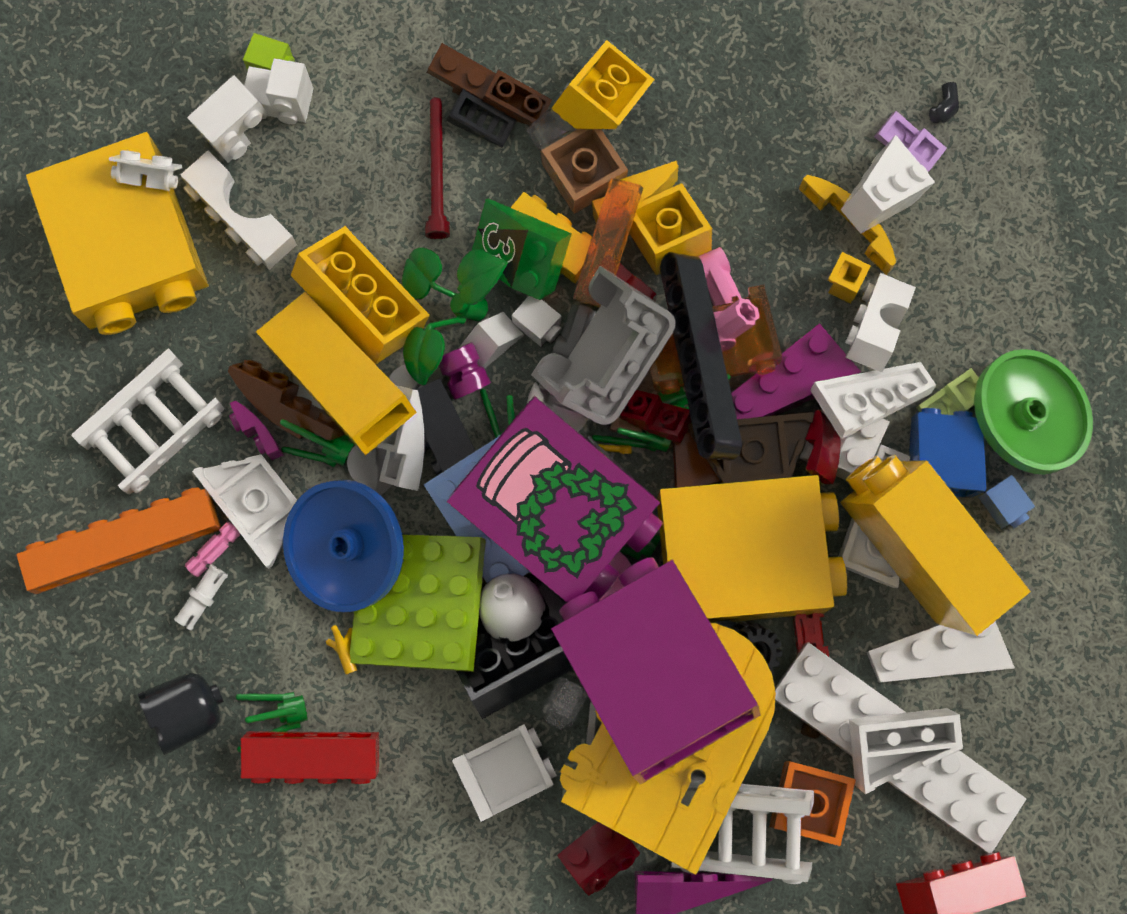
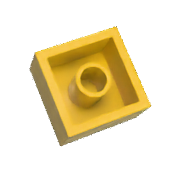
(670, 224)

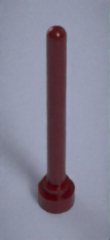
(437, 225)

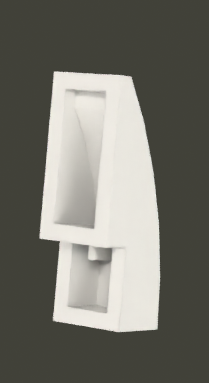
(405, 448)

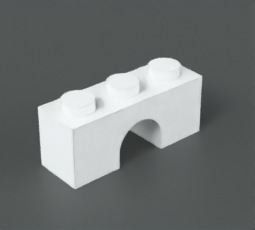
(885, 307)

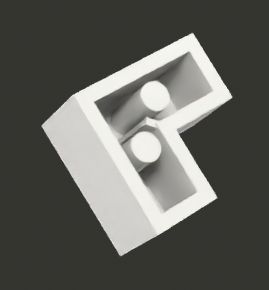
(282, 91)
(226, 118)

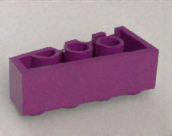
(807, 361)

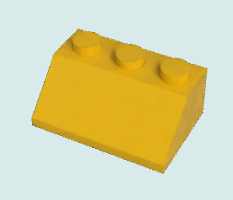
(603, 91)

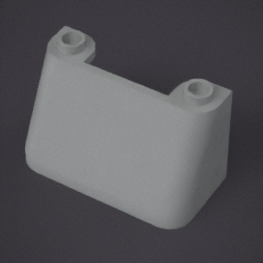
(610, 353)

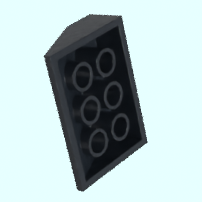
(515, 668)

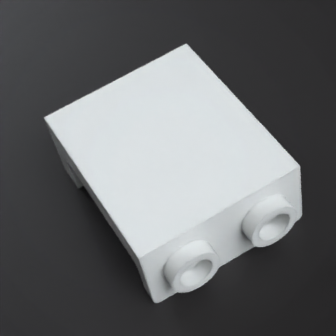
(504, 772)

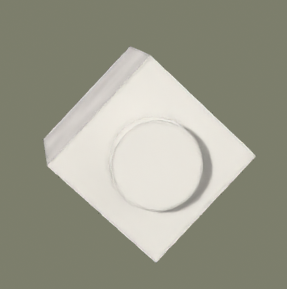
(537, 320)

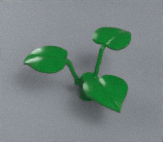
(477, 276)

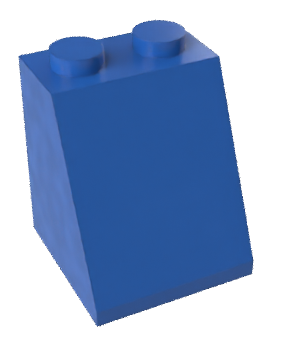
(952, 448)

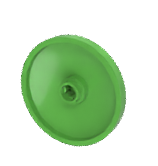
(1033, 411)

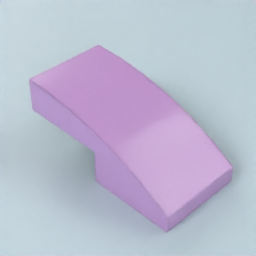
(920, 143)

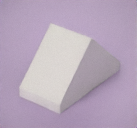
(493, 338)

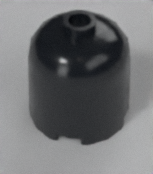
(181, 710)

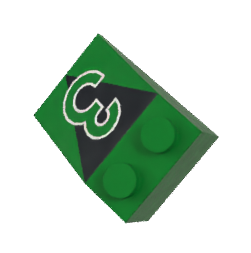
(528, 245)

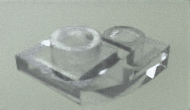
(548, 129)

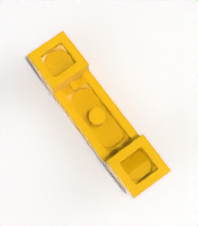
(822, 192)

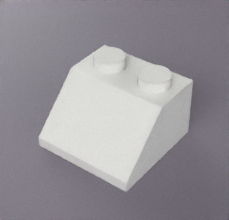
(855, 448)

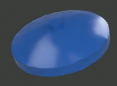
(343, 545)

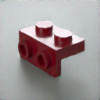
(598, 857)

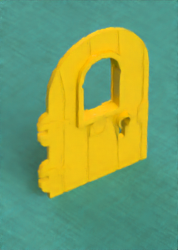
(653, 810)

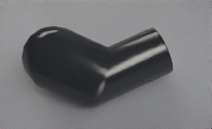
(948, 107)

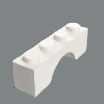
(263, 236)

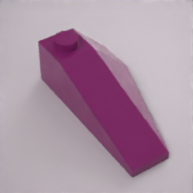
(678, 891)

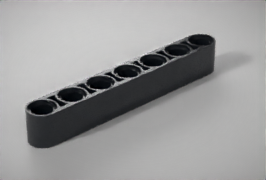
(700, 357)

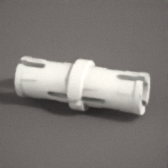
(201, 597)

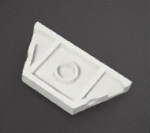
(252, 500)

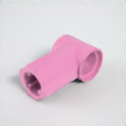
(718, 277)
(735, 321)

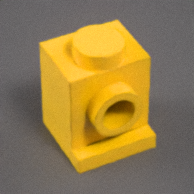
(847, 277)

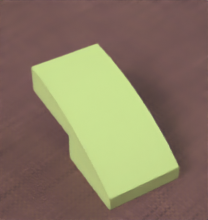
(955, 396)

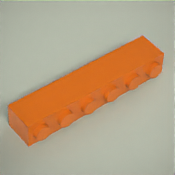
(118, 541)

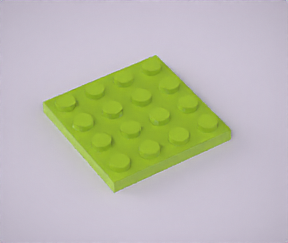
(429, 611)

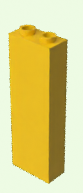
(336, 373)

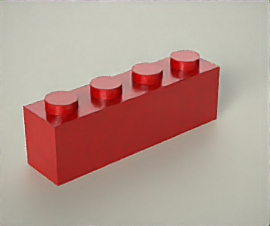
(310, 756)

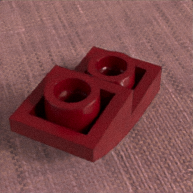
(656, 417)
(826, 448)

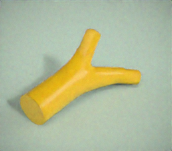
(342, 647)

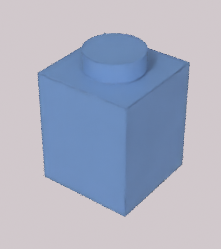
(1007, 503)

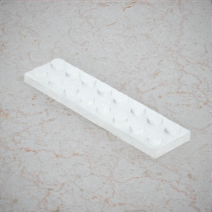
(950, 788)

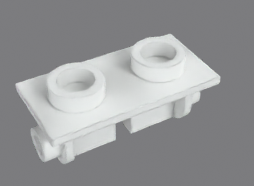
(158, 170)

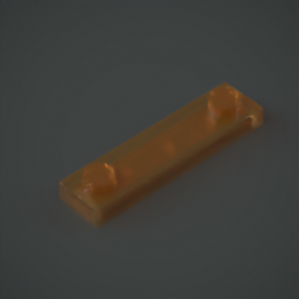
(609, 234)

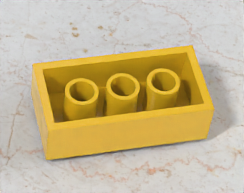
(358, 294)

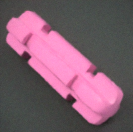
(212, 549)

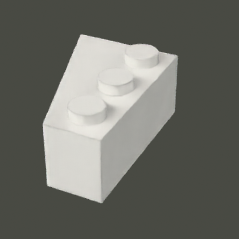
(887, 187)

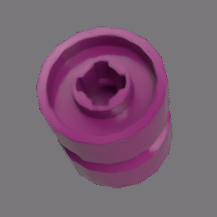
(463, 371)

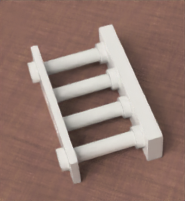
(118, 412)
(760, 802)

